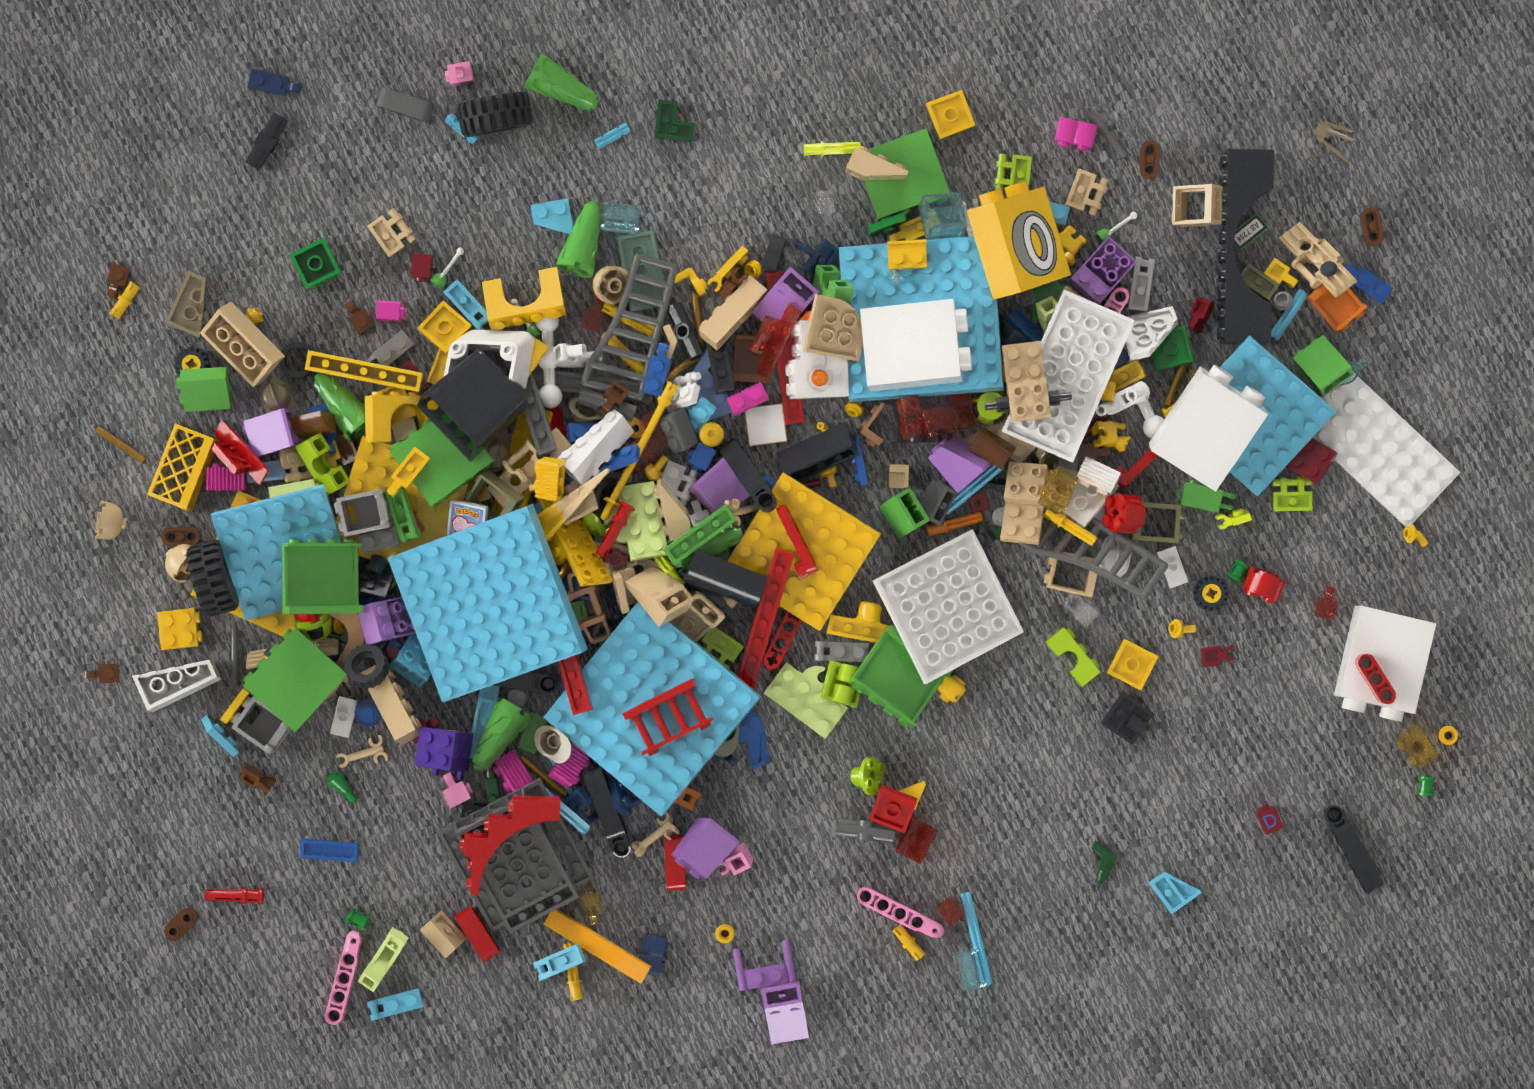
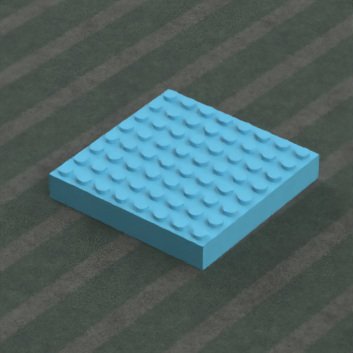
(952, 273)
(487, 603)
(633, 668)

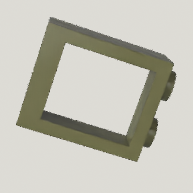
(480, 481)
(1177, 533)

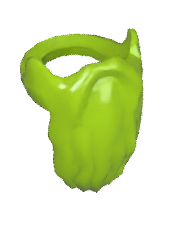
(594, 525)

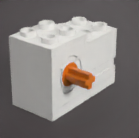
(814, 374)

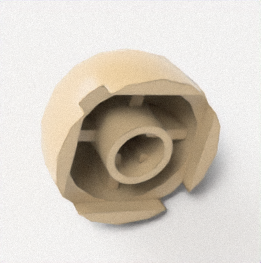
(610, 284)
(109, 521)
(176, 563)

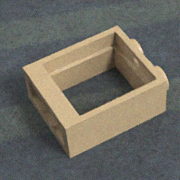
(1213, 205)
(1090, 583)

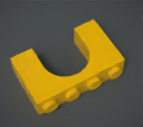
(548, 304)
(380, 410)

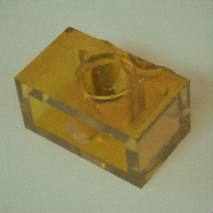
(1065, 483)
(1426, 752)

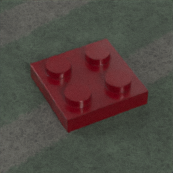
(1312, 461)

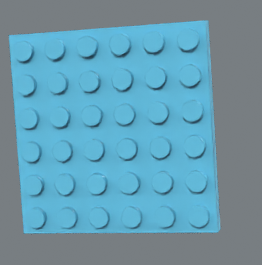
(1292, 416)
(254, 539)

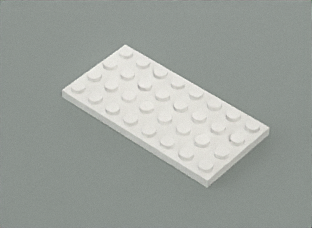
(1078, 359)
(1384, 452)

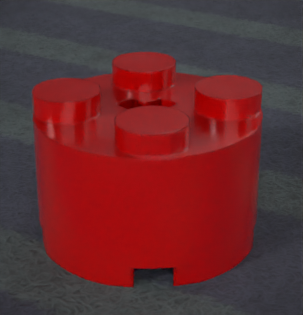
(1124, 513)
(1264, 584)

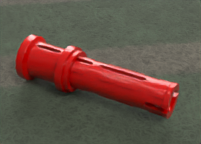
(619, 521)
(244, 895)

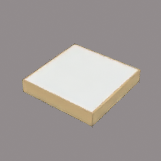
(765, 425)

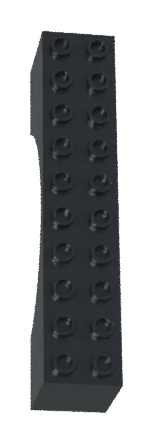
(1242, 313)

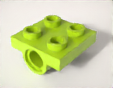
(837, 684)

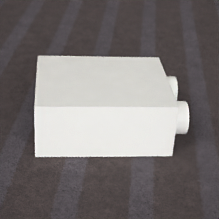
(914, 344)
(1209, 426)
(1402, 652)

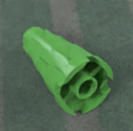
(551, 80)
(581, 245)
(343, 404)
(716, 545)
(499, 732)

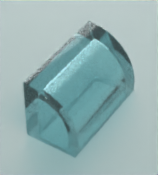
(620, 218)
(971, 968)

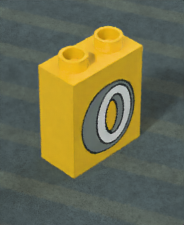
(1018, 240)

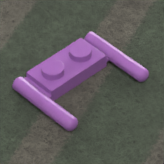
(765, 975)

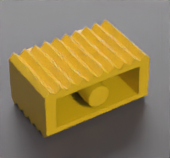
(549, 479)

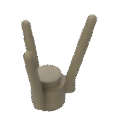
(1325, 129)

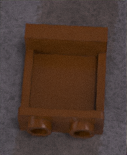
(746, 361)

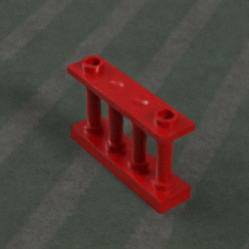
(670, 698)

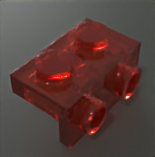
(916, 840)

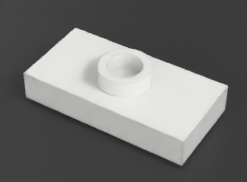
(1175, 573)
(343, 717)

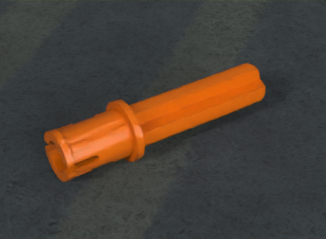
(954, 524)

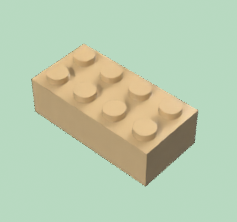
(242, 344)
(394, 708)

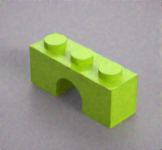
(313, 454)
(1085, 668)

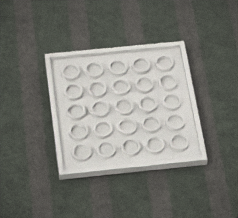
(948, 606)

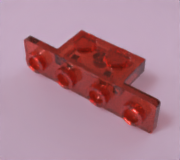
(772, 338)

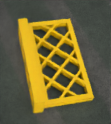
(198, 473)

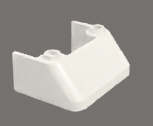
(513, 346)

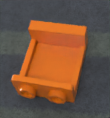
(1338, 310)

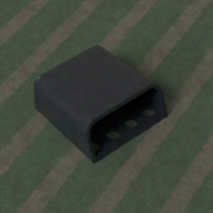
(477, 400)

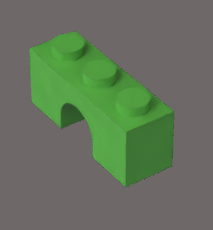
(828, 283)

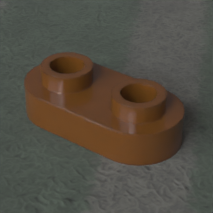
(1151, 160)
(1373, 226)
(181, 536)
(180, 924)

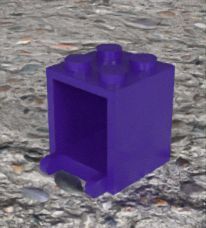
(444, 750)

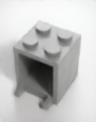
(371, 511)
(267, 729)

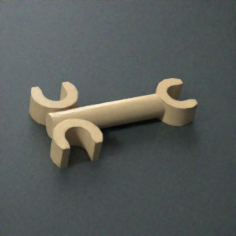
(737, 510)
(376, 750)
(665, 829)

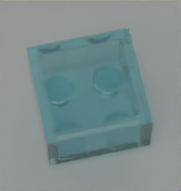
(943, 216)

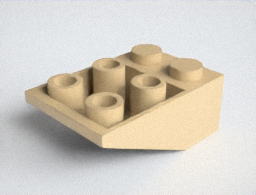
(871, 167)
(673, 510)
(659, 595)

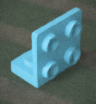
(411, 662)

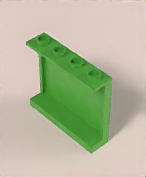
(923, 176)
(447, 466)
(320, 577)
(294, 679)
(893, 680)

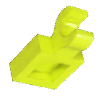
(1237, 517)

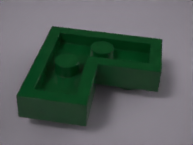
(668, 127)

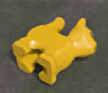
(1070, 245)
(1108, 435)

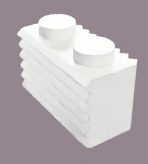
(1098, 476)

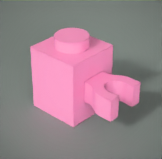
(459, 74)
(457, 792)
(738, 860)

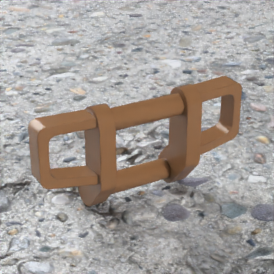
(591, 620)

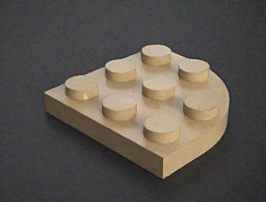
(834, 329)

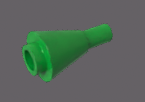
(338, 782)

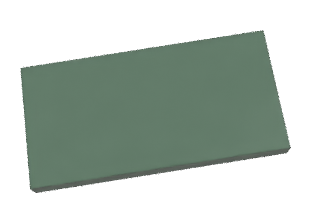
(644, 244)

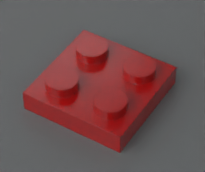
(893, 809)

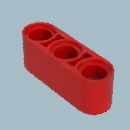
(1383, 684)
(674, 873)
(477, 934)

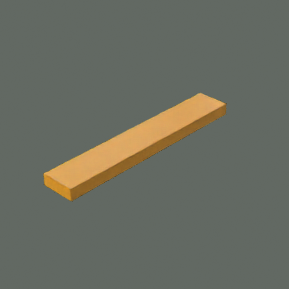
(597, 945)

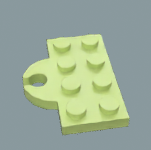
(645, 527)
(801, 695)

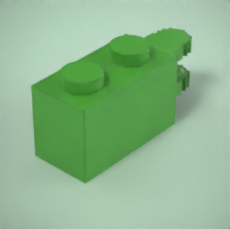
(1204, 498)

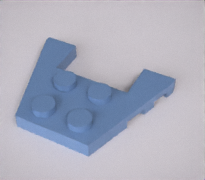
(707, 388)

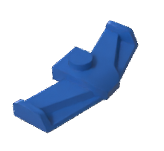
(752, 730)

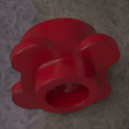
(983, 503)
(611, 559)

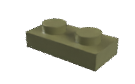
(1259, 282)

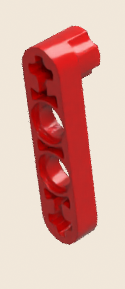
(1128, 476)
(807, 564)
(780, 634)

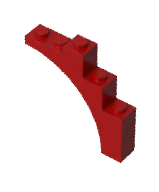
(481, 846)

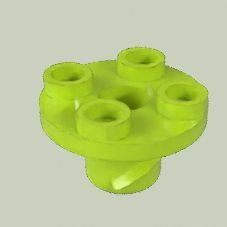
(868, 775)

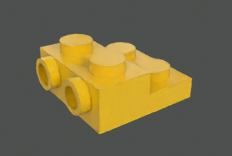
(179, 628)

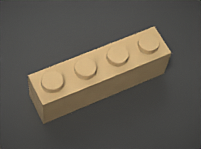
(732, 313)

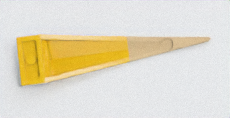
(557, 514)

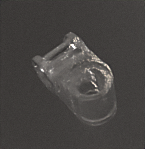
(1082, 612)

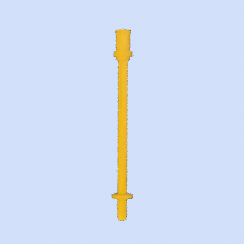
(663, 402)

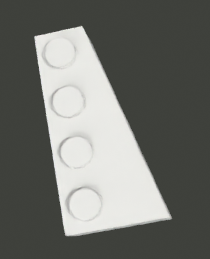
(596, 447)
(175, 683)

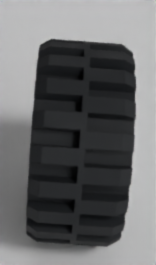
(495, 114)
(211, 578)

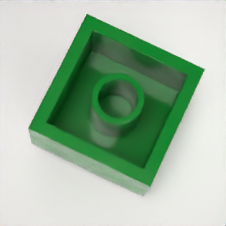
(316, 264)

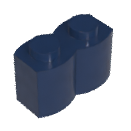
(652, 952)

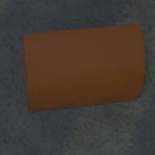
(313, 423)
(992, 448)

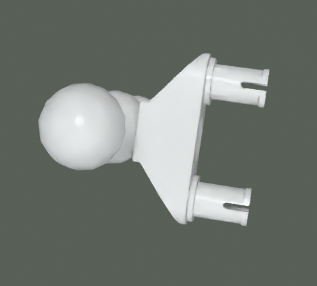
(561, 355)
(1138, 394)

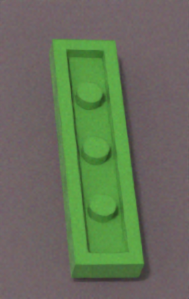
(699, 534)

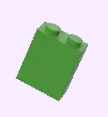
(1322, 365)
(204, 389)
(904, 513)

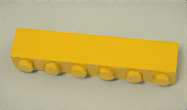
(364, 371)

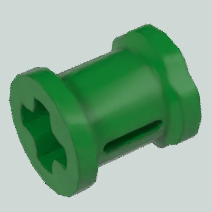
(1238, 571)
(1426, 786)
(357, 919)

